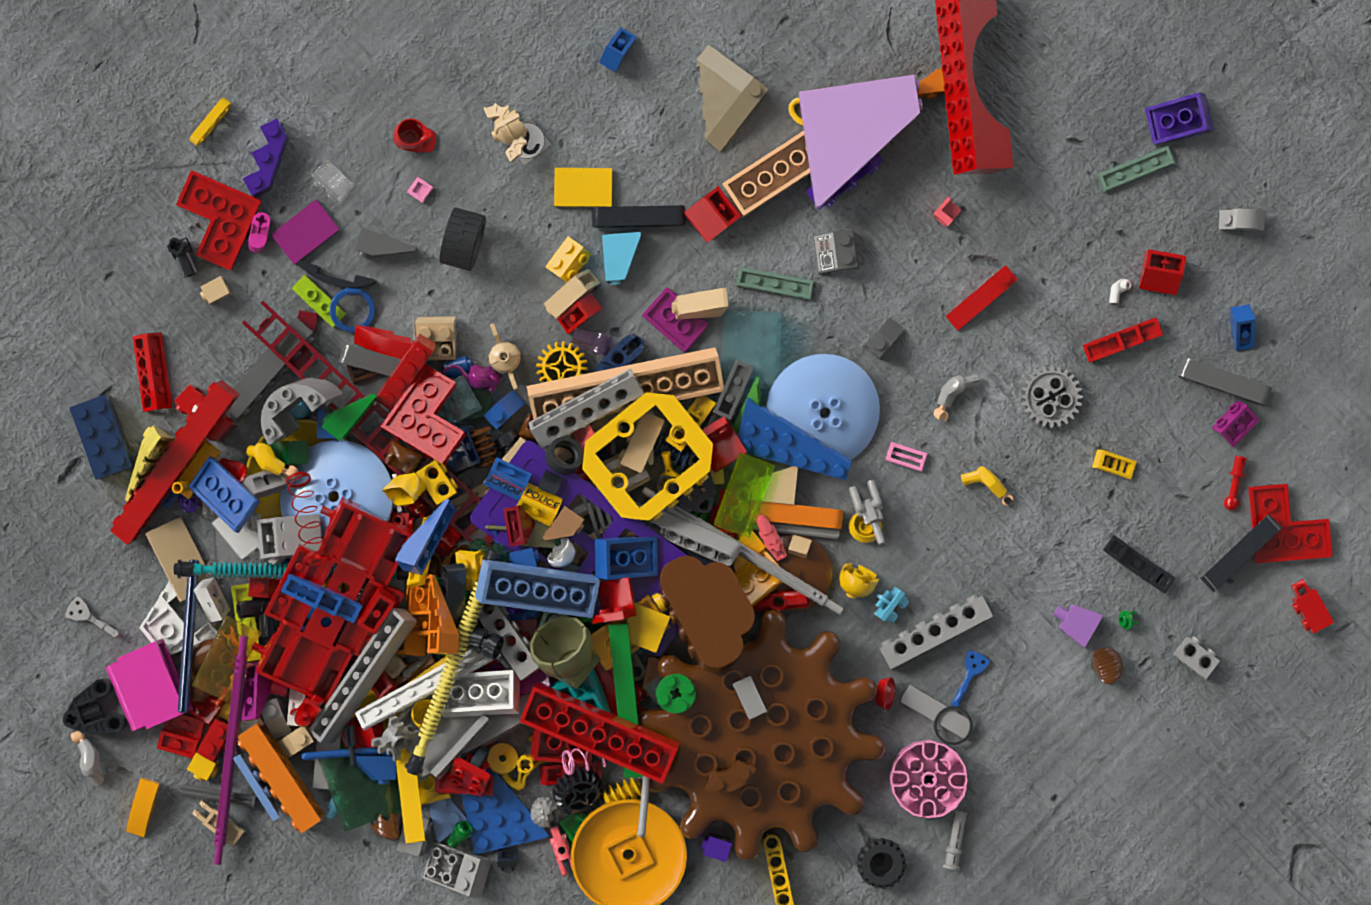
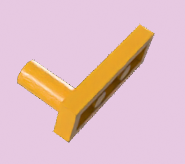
(193, 469)

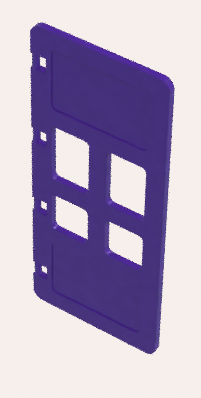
(532, 459)

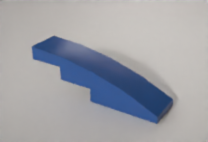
(321, 598)

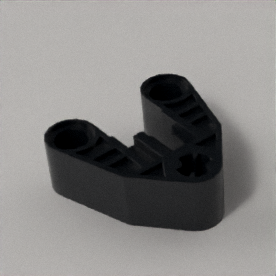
(696, 494)
(88, 695)

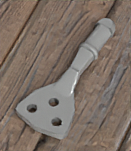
(86, 615)

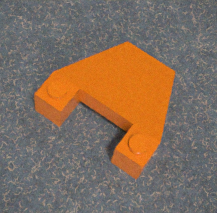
(433, 620)

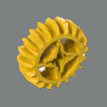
(562, 350)

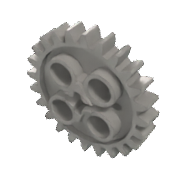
(1059, 411)

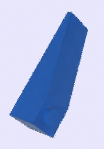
(421, 545)

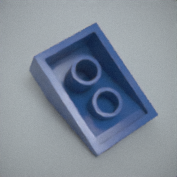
(625, 557)

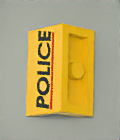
(539, 504)

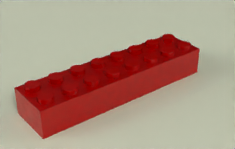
(599, 732)

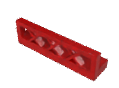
(154, 371)

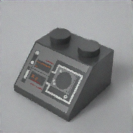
(835, 251)

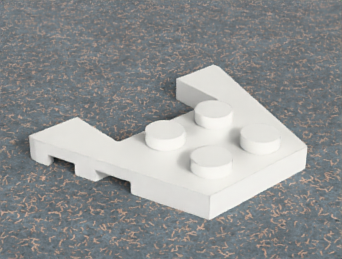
(166, 624)

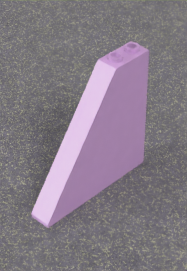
(852, 125)

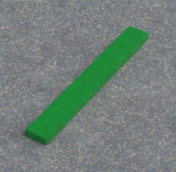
(624, 677)

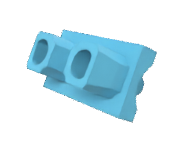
(888, 602)

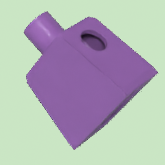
(1078, 623)

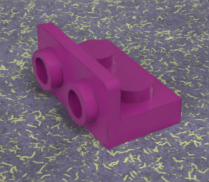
(1235, 423)

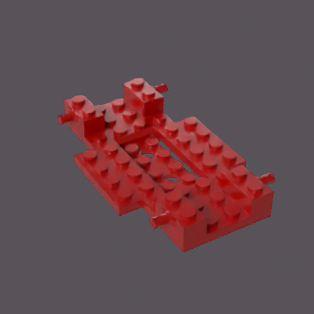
(363, 549)

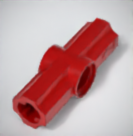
(791, 599)

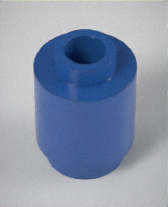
(463, 362)

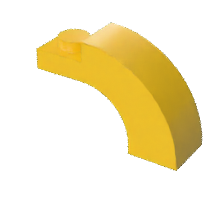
(698, 411)

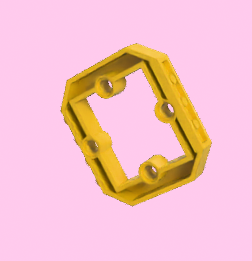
(678, 419)

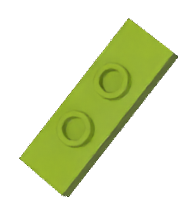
(317, 299)

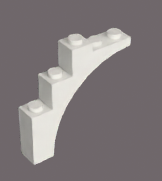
(243, 542)

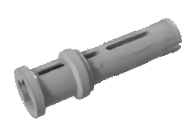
(953, 850)

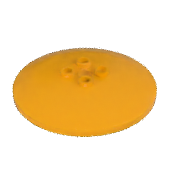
(640, 880)

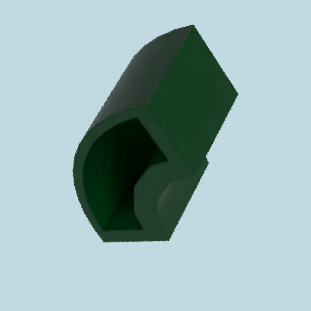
(291, 452)

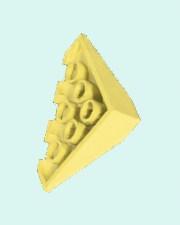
(150, 450)

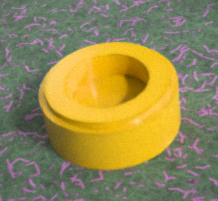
(659, 603)

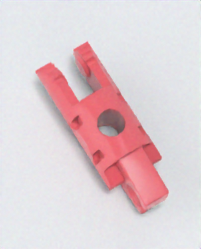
(770, 537)
(560, 841)

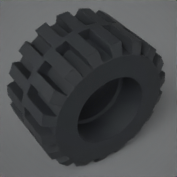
(886, 879)

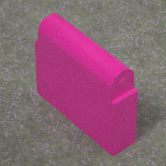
(147, 685)

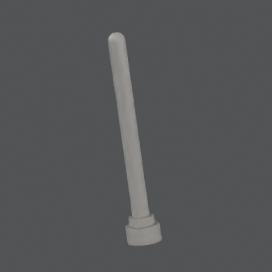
(643, 806)

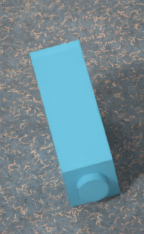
(618, 255)

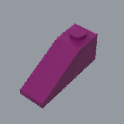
(255, 693)

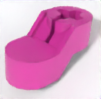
(261, 224)

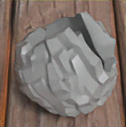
(543, 811)

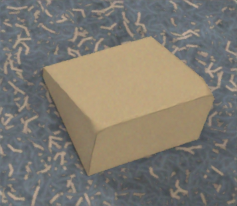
(799, 546)

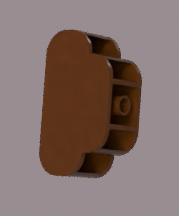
(708, 609)

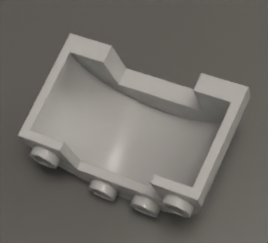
(276, 419)

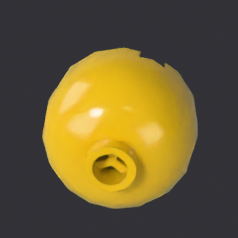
(857, 581)

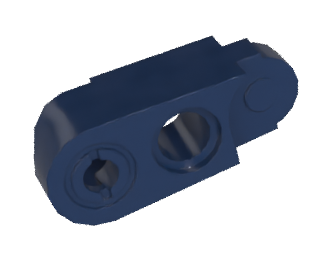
(622, 348)

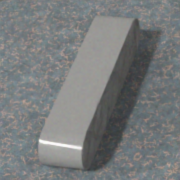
(696, 538)

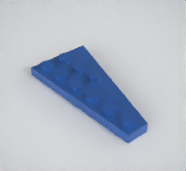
(783, 442)

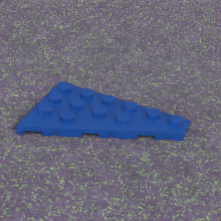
(500, 818)

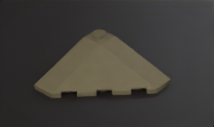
(727, 96)

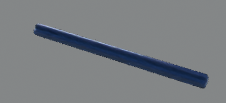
(188, 642)

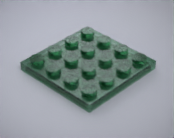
(356, 795)

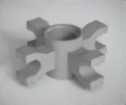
(394, 738)

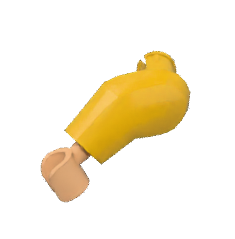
(267, 461)
(986, 477)

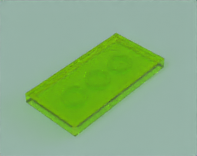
(744, 495)

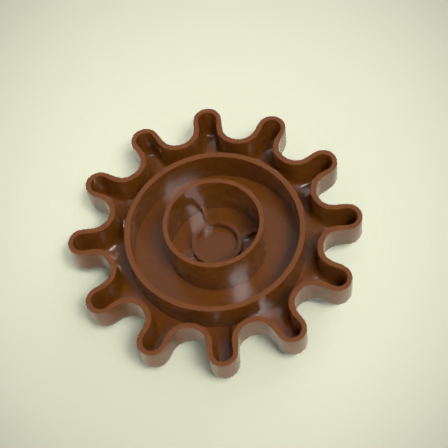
(796, 745)

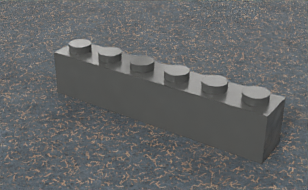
(266, 370)

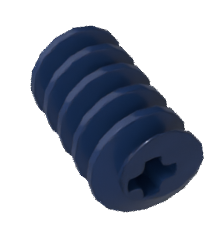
(679, 457)

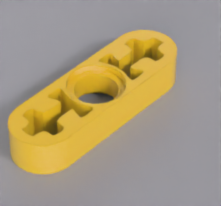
(210, 121)

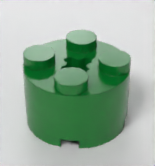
(666, 697)

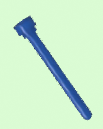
(341, 753)

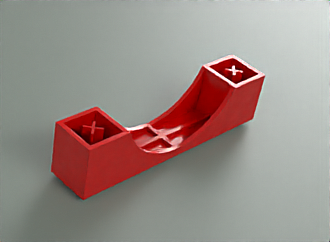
(976, 138)

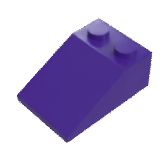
(1179, 118)

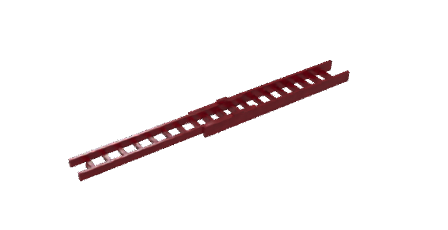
(367, 440)

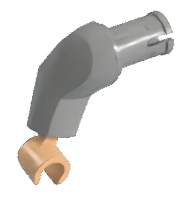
(950, 390)
(89, 758)

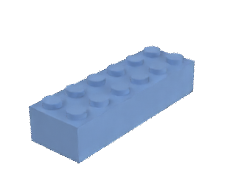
(537, 588)

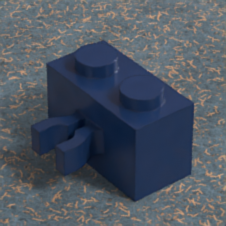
(464, 455)

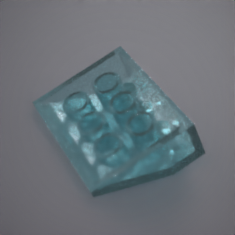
(755, 340)

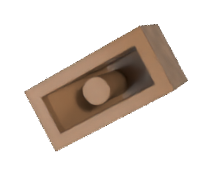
(564, 525)

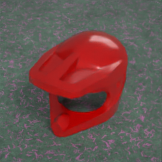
(414, 136)

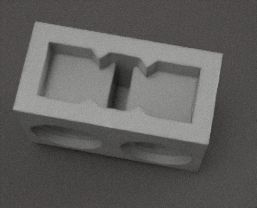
(265, 484)
(1194, 660)

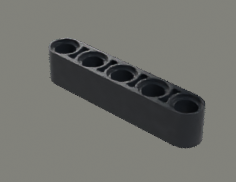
(638, 216)
(1241, 553)
(453, 589)

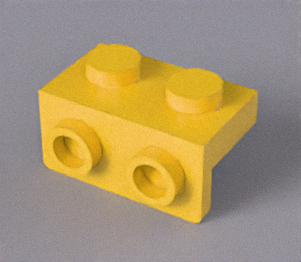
(568, 260)
(472, 563)

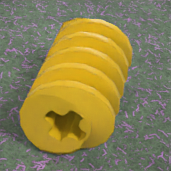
(623, 792)

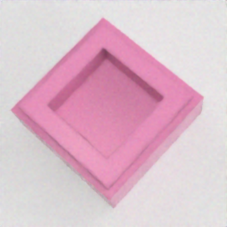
(420, 190)

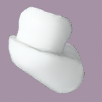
(1117, 288)

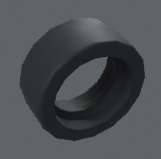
(569, 444)

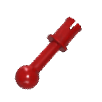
(1231, 502)

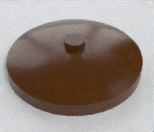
(814, 570)

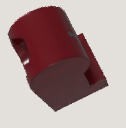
(280, 690)

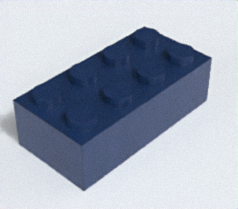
(102, 437)

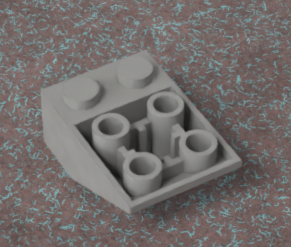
(280, 537)
(457, 869)

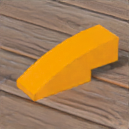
(143, 806)

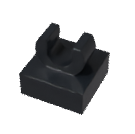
(507, 858)

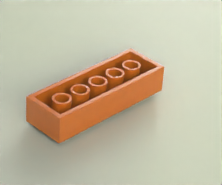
(281, 777)

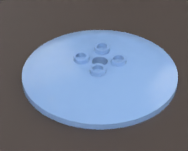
(829, 383)
(341, 468)

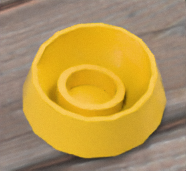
(861, 532)

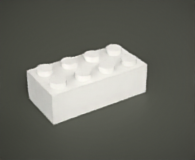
(484, 694)

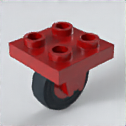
(471, 772)

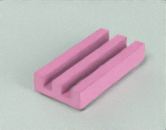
(890, 451)

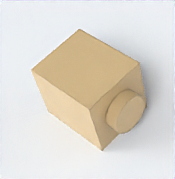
(215, 290)

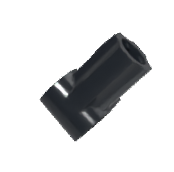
(182, 253)
(255, 608)

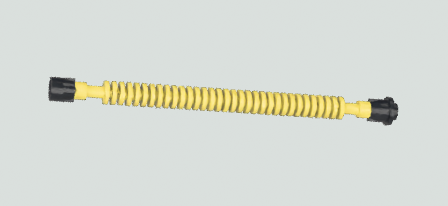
(452, 666)

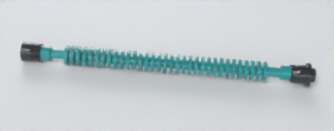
(189, 569)

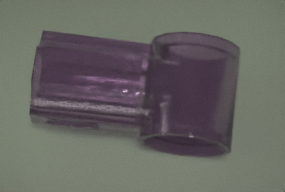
(596, 342)

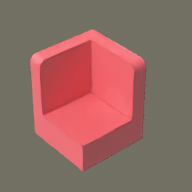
(946, 212)

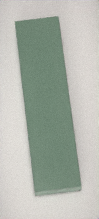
(1136, 168)
(775, 283)

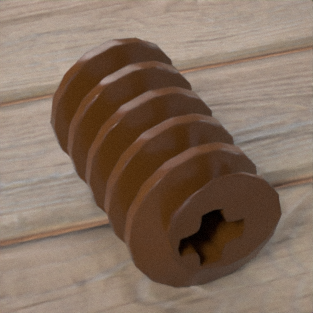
(484, 446)

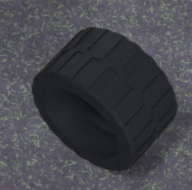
(462, 239)

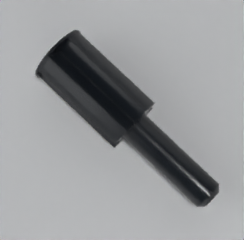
(350, 742)

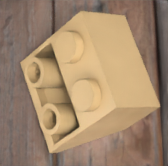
(440, 331)

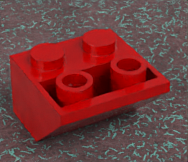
(712, 214)
(1162, 272)

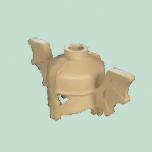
(508, 129)
(512, 360)

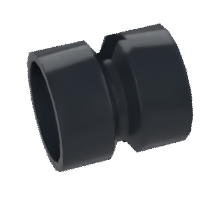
(506, 441)
(485, 642)

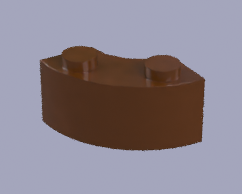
(730, 779)

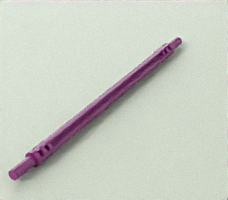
(230, 750)

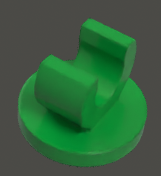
(1126, 620)

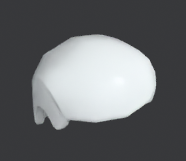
(562, 554)

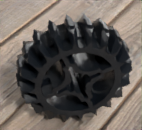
(578, 791)

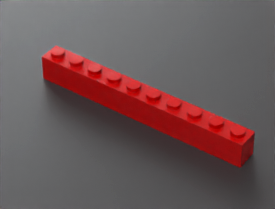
(174, 462)

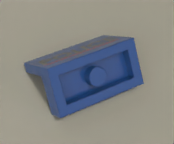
(507, 479)

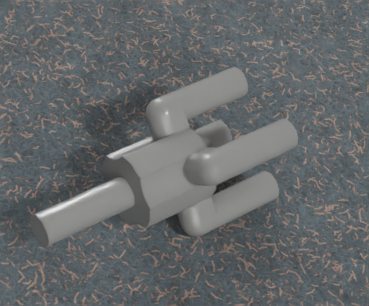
(869, 509)

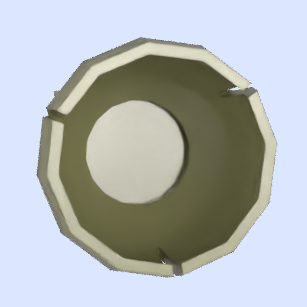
(567, 651)

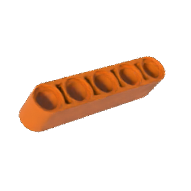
(802, 515)

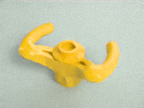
(526, 766)

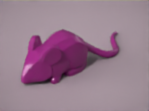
(479, 377)

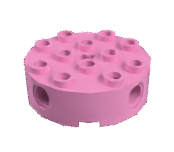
(947, 777)

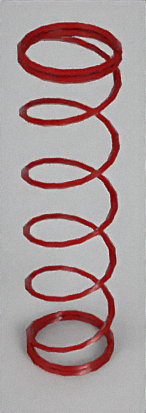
(304, 474)

